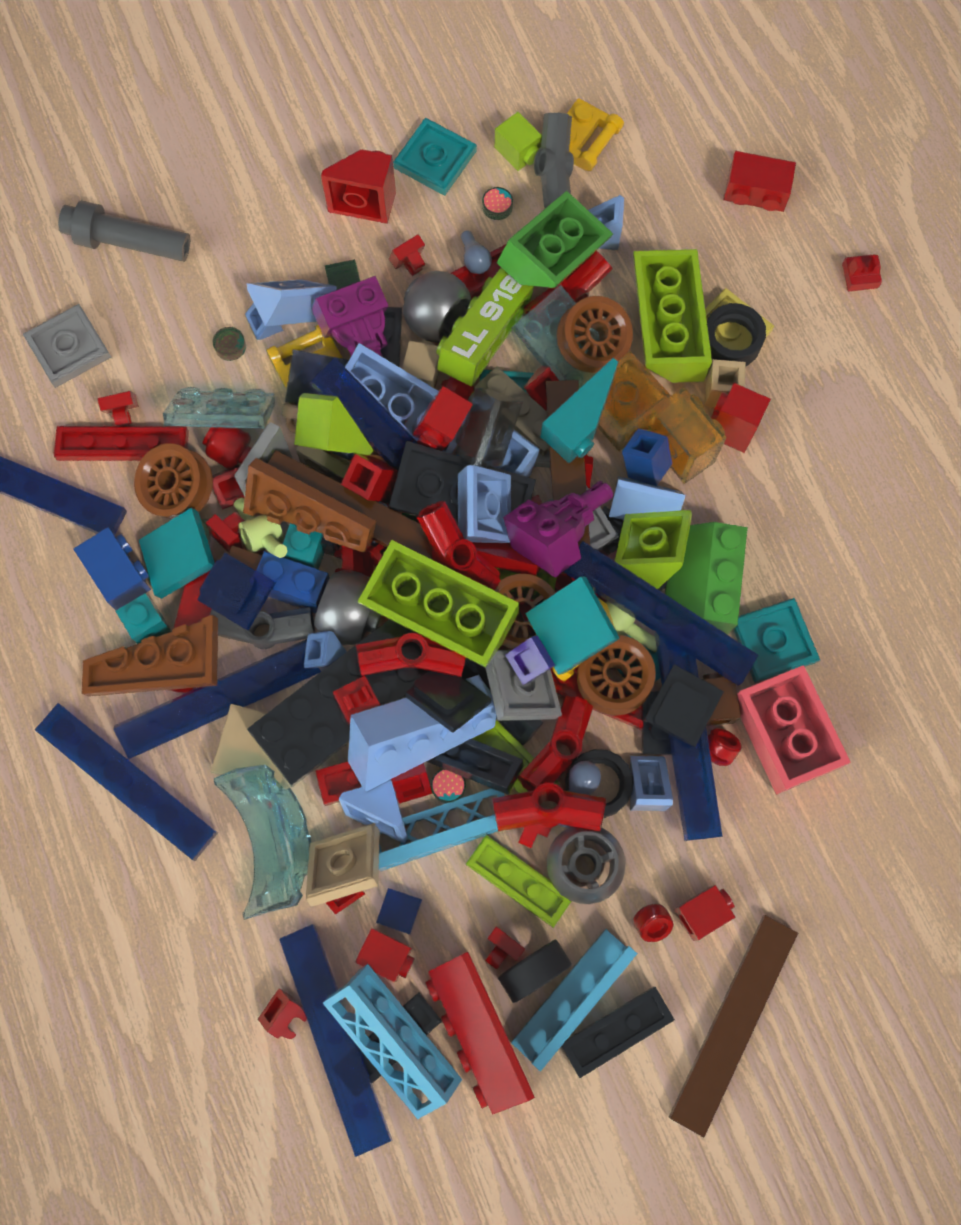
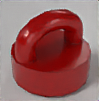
(723, 746)
(653, 922)

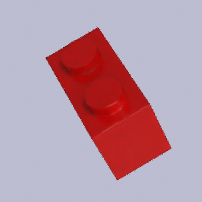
(759, 181)
(740, 415)
(442, 419)

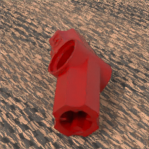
(580, 281)
(445, 537)
(387, 656)
(568, 731)
(571, 809)

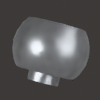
(435, 304)
(341, 611)
(613, 855)

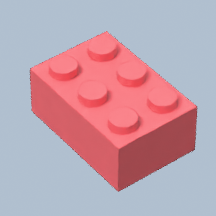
(790, 730)

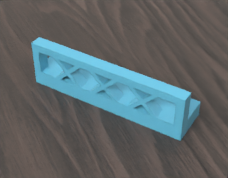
(445, 839)
(573, 999)
(398, 1039)

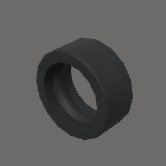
(744, 316)
(620, 767)
(534, 971)

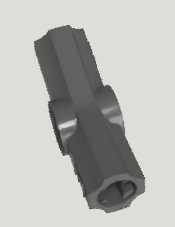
(553, 159)
(283, 628)

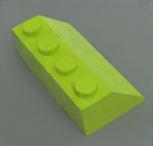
(672, 314)
(439, 603)

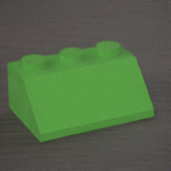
(553, 244)
(712, 574)

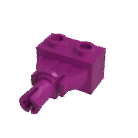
(354, 315)
(551, 530)

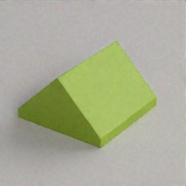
(328, 426)
(654, 544)

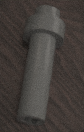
(91, 226)

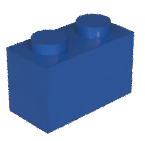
(112, 568)
(295, 582)

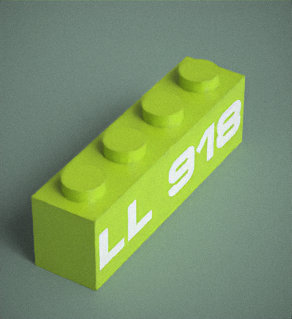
(483, 328)

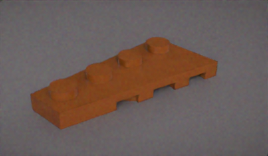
(295, 502)
(158, 663)

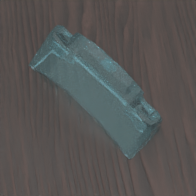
(276, 835)

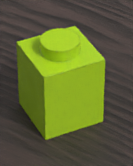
(517, 141)

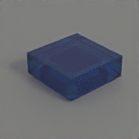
(399, 911)

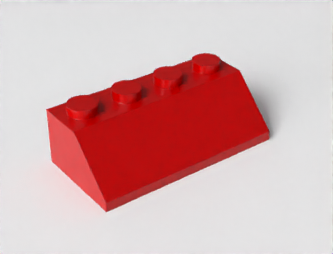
(480, 1033)

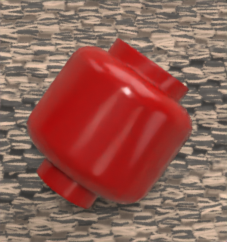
(227, 445)

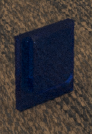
(235, 590)

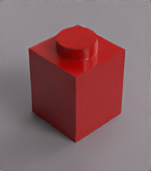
(370, 478)
(706, 912)
(385, 956)

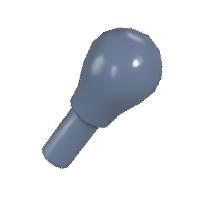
(476, 257)
(584, 779)

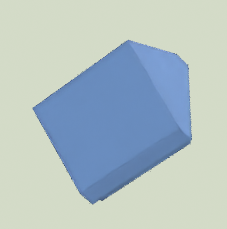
(257, 325)
(322, 649)

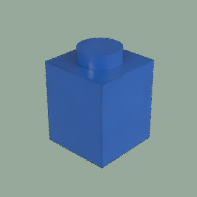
(647, 457)

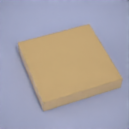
(237, 746)
(343, 865)

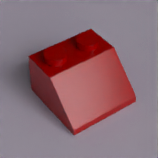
(361, 186)

